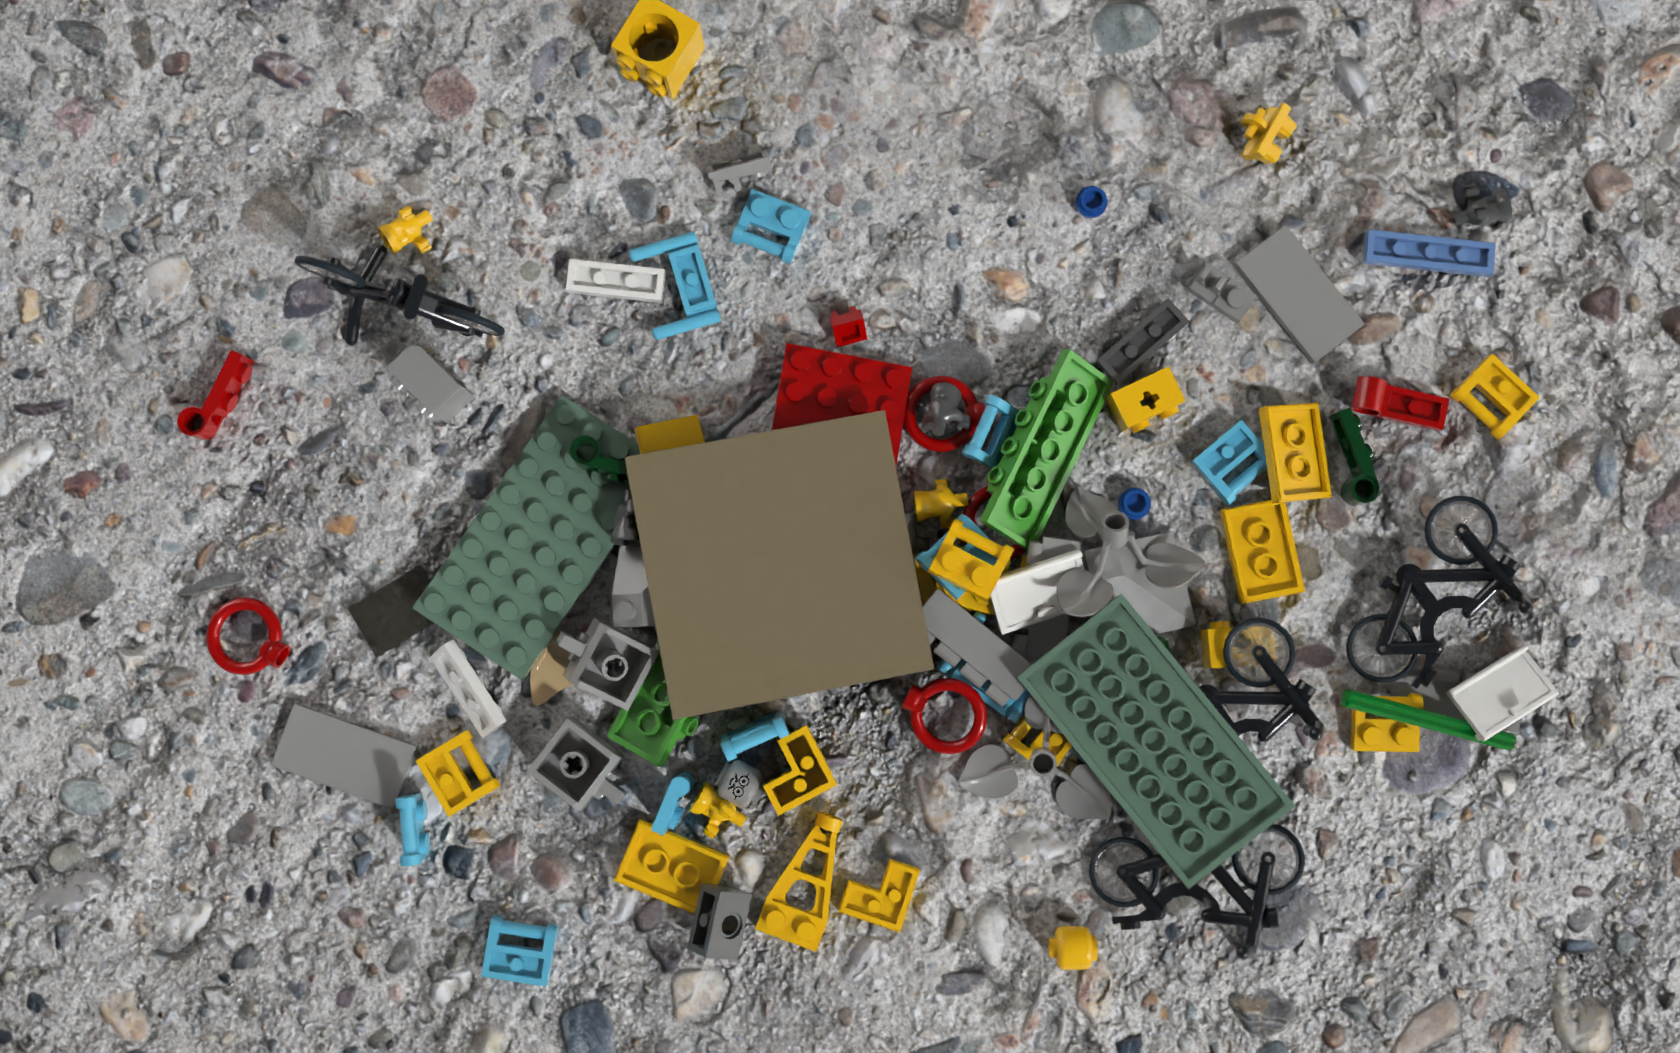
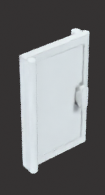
(1031, 589)
(1506, 685)

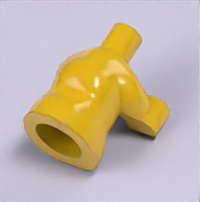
(405, 230)
(938, 503)
(716, 809)

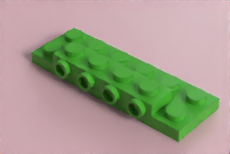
(1044, 448)
(648, 723)

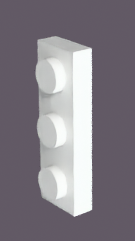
(615, 280)
(468, 688)

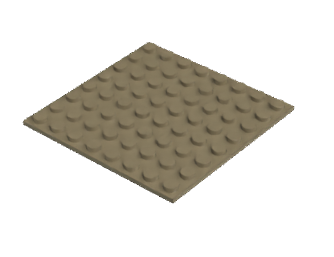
(778, 564)

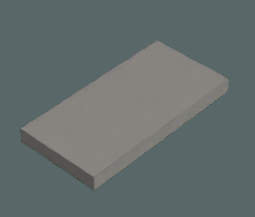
(1299, 294)
(344, 755)

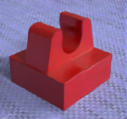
(848, 327)

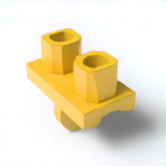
(1261, 131)

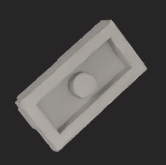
(749, 165)
(1221, 292)

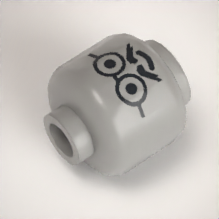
(739, 783)

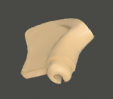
(548, 672)

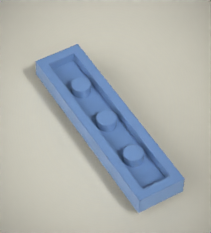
(1429, 253)

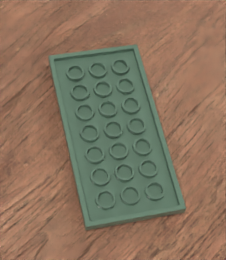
(531, 544)
(1155, 741)

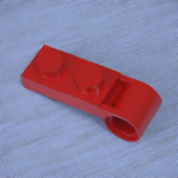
(220, 400)
(1398, 404)

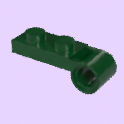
(1358, 457)
(612, 469)

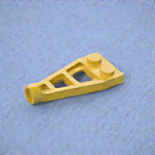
(791, 922)

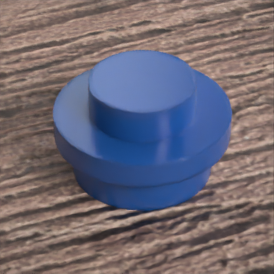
(1091, 202)
(1134, 503)

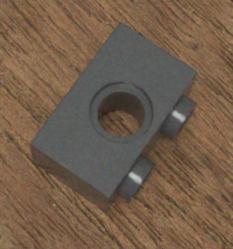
(719, 921)

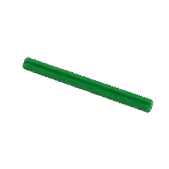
(1421, 718)

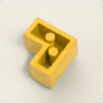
(808, 772)

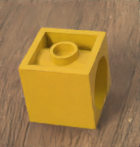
(658, 20)

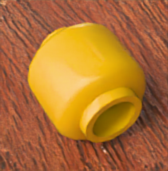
(1073, 947)

